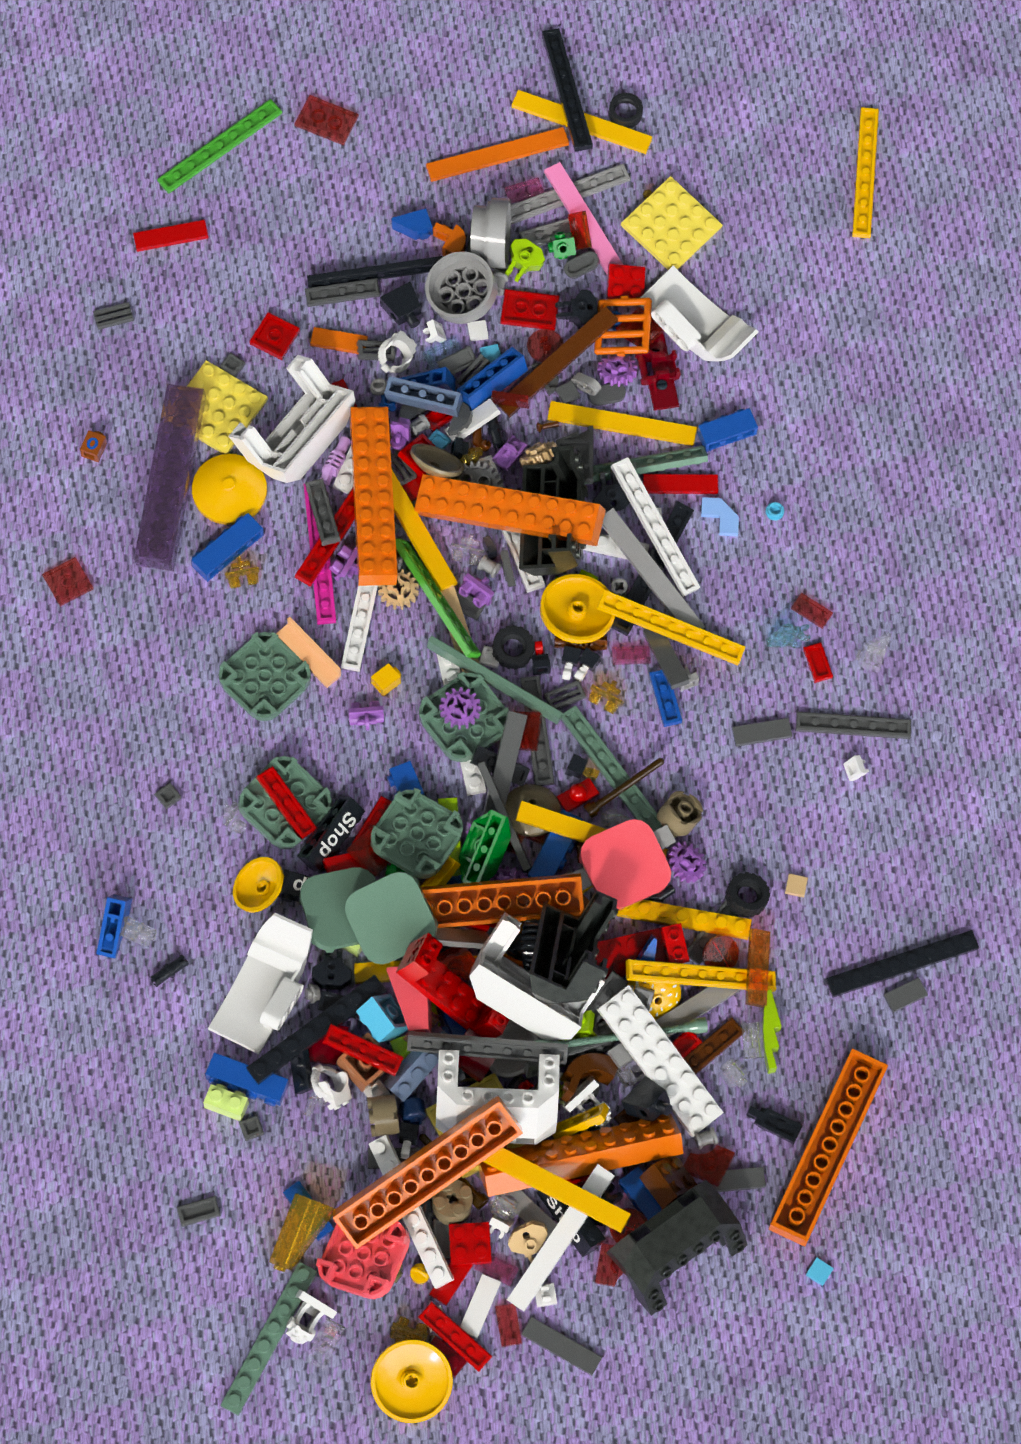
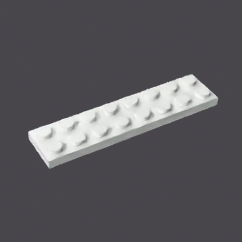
(660, 1060)

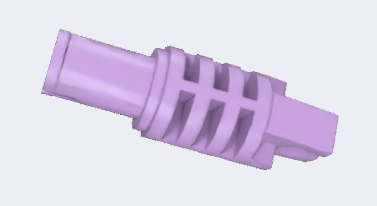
(335, 461)

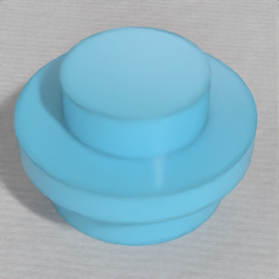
(775, 511)

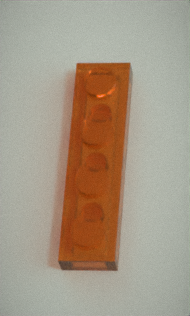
(757, 968)

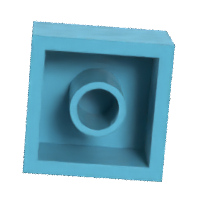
(383, 1018)

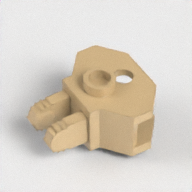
(529, 1243)

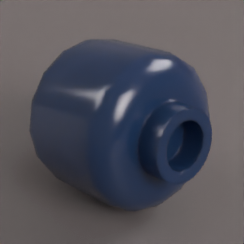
(413, 1110)

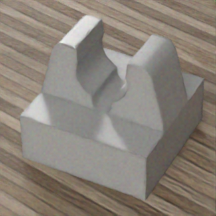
(693, 680)

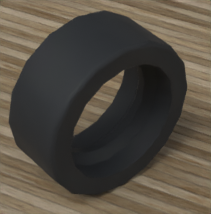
(626, 98)

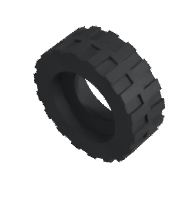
(523, 637)
(747, 880)

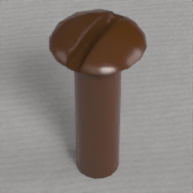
(540, 427)

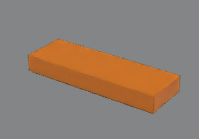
(336, 340)

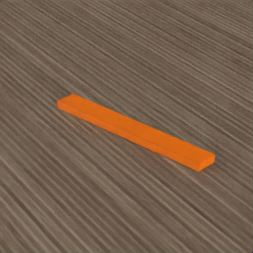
(497, 154)

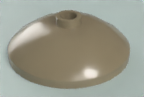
(436, 461)
(531, 794)

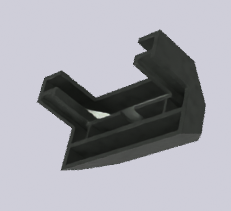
(560, 479)
(575, 946)
(674, 1239)

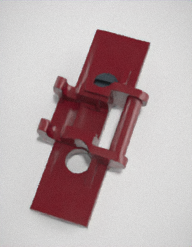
(664, 369)

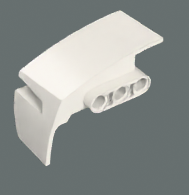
(695, 320)
(265, 985)

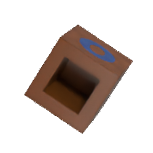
(93, 445)

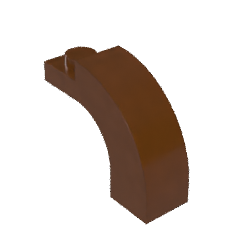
(588, 1065)

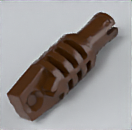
(600, 644)

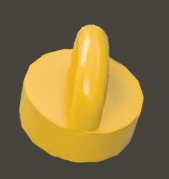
(419, 1274)

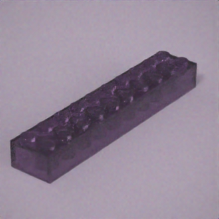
(170, 477)

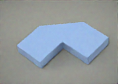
(719, 509)

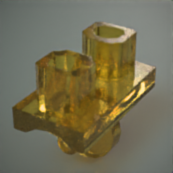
(250, 573)
(613, 702)
(401, 1331)

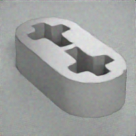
(586, 384)

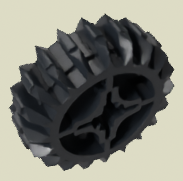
(528, 938)

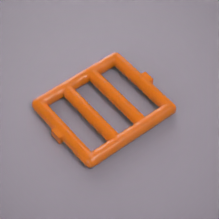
(645, 333)

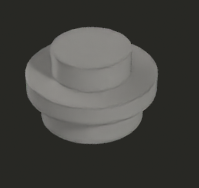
(378, 386)
(312, 993)

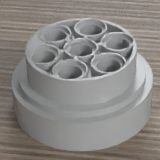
(492, 232)
(461, 266)

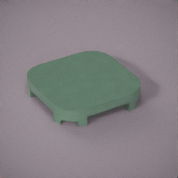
(264, 676)
(461, 743)
(265, 816)
(416, 834)
(324, 904)
(389, 916)

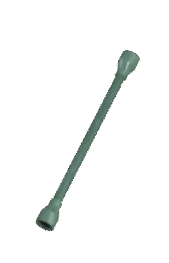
(696, 1026)

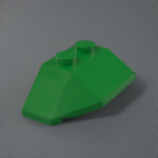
(484, 847)

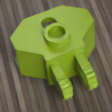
(525, 257)

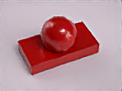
(577, 795)

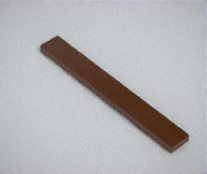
(562, 357)
(702, 1055)

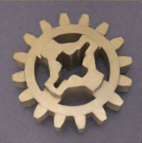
(538, 454)
(409, 587)

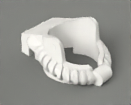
(406, 346)
(322, 1089)

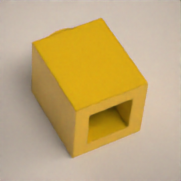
(386, 679)

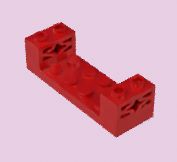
(669, 948)
(447, 990)

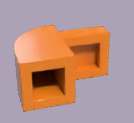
(454, 239)

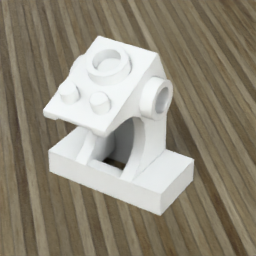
(582, 1094)
(315, 1308)

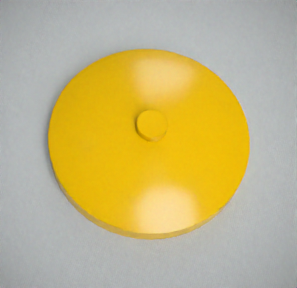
(228, 488)
(571, 609)
(411, 1381)

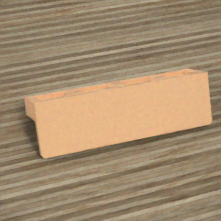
(307, 650)

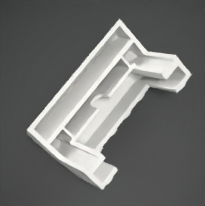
(303, 431)
(508, 989)
(532, 1109)

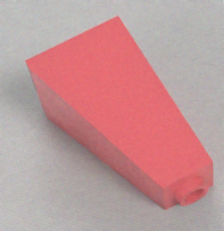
(413, 1004)

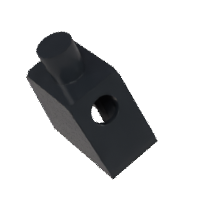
(402, 305)
(647, 1101)

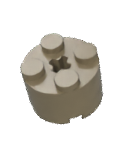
(680, 813)
(383, 1115)
(461, 1207)

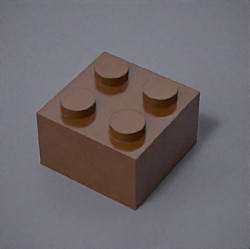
(667, 1180)

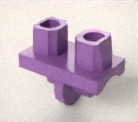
(400, 434)
(509, 453)
(341, 569)
(478, 588)
(366, 715)

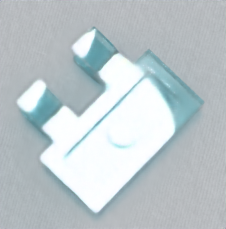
(786, 636)

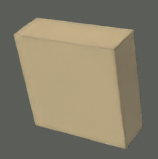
(796, 885)

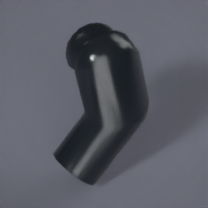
(668, 891)

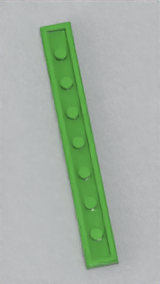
(219, 146)
(437, 599)

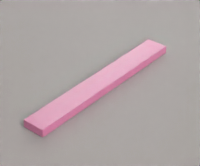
(574, 203)

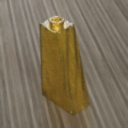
(300, 1229)

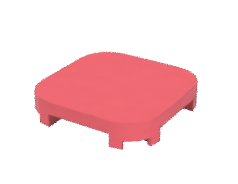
(626, 863)
(369, 1269)

